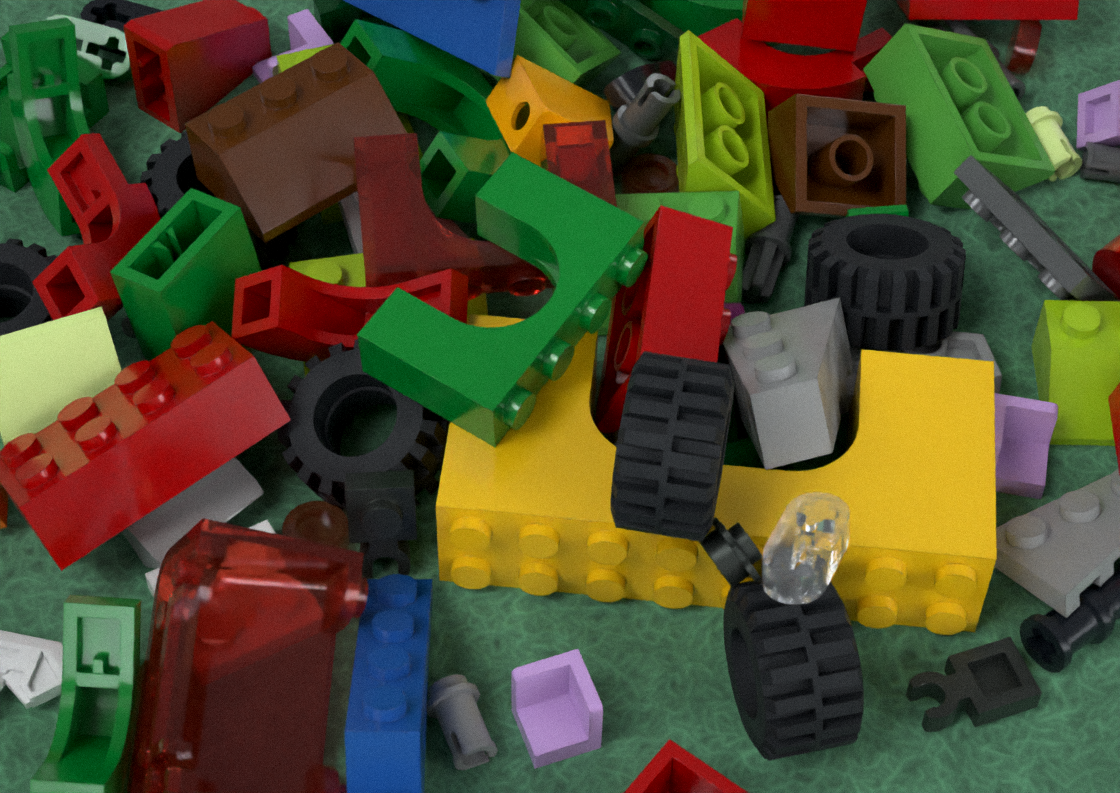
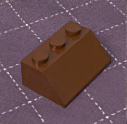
(290, 140)

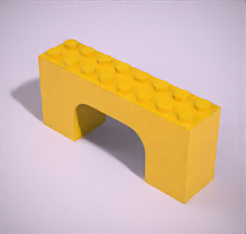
(911, 476)

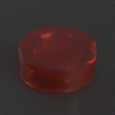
(1023, 46)
(649, 175)
(318, 523)

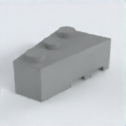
(790, 379)

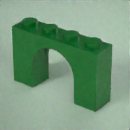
(446, 96)
(492, 374)

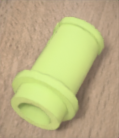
(1048, 129)

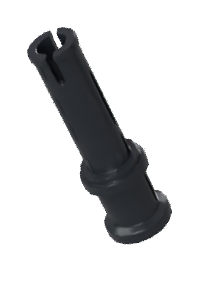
(1054, 638)

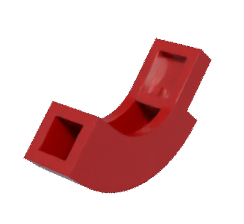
(786, 74)
(111, 222)
(302, 316)

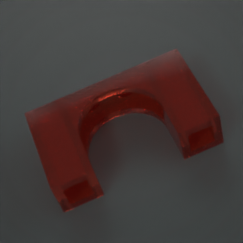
(406, 240)

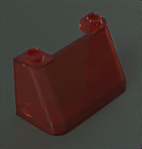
(243, 663)

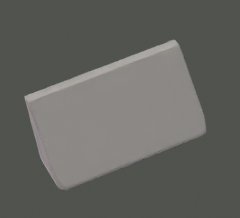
(214, 498)

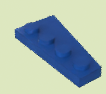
(469, 29)

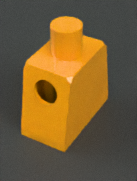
(549, 101)

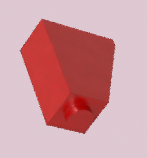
(193, 56)

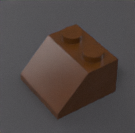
(837, 154)

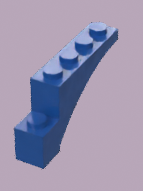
(390, 688)

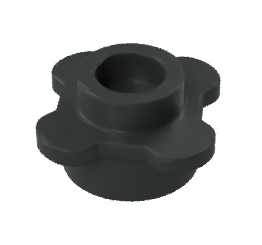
(732, 552)

